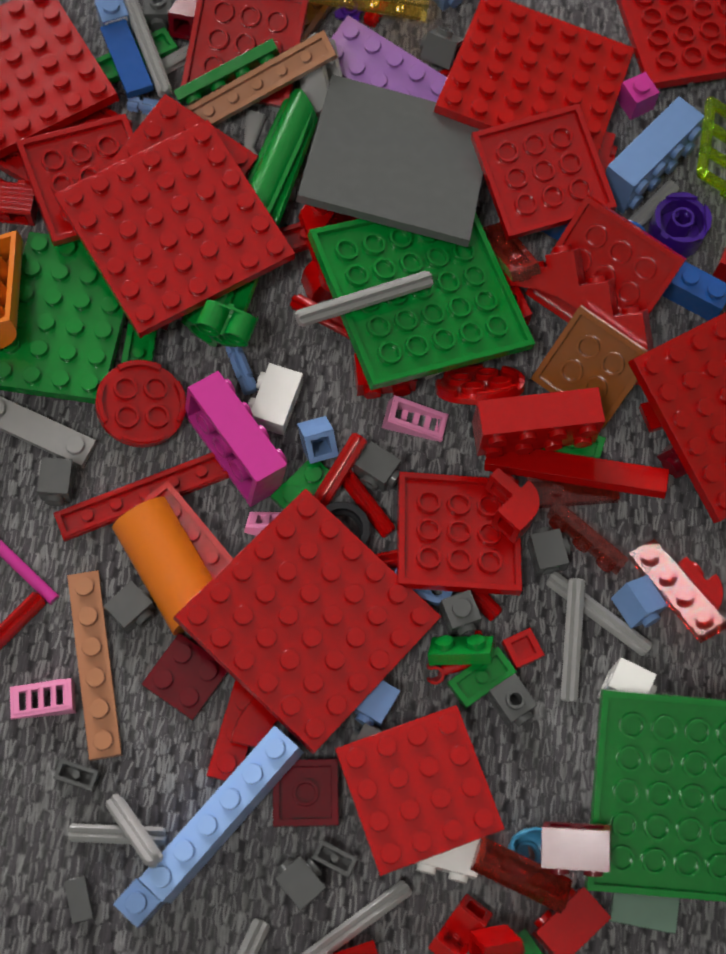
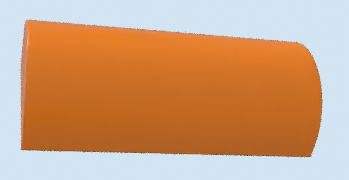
(10, 276)
(162, 556)

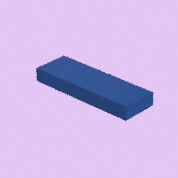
(126, 59)

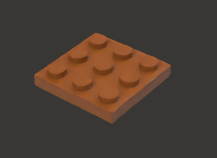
(591, 356)

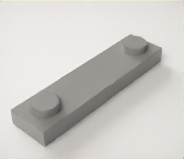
(45, 433)

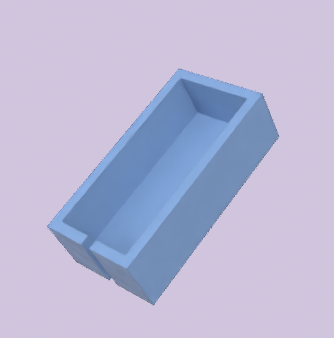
(653, 154)

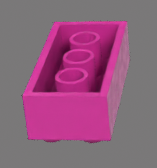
(234, 435)

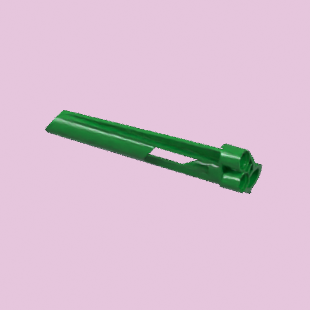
(272, 178)

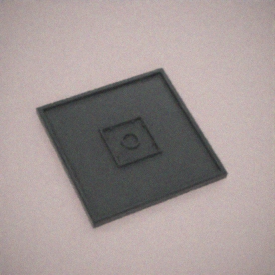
(392, 162)

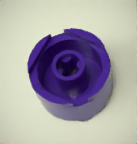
(681, 223)

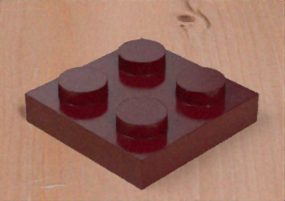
(185, 677)
(307, 795)

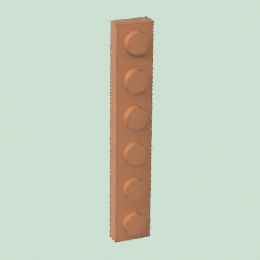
(265, 79)
(94, 666)

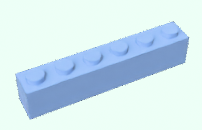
(221, 815)

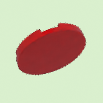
(476, 383)
(140, 403)

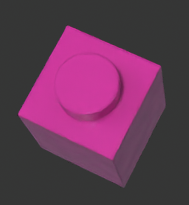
(638, 95)

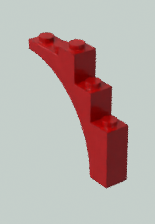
(565, 279)

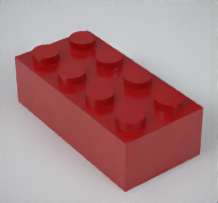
(537, 422)

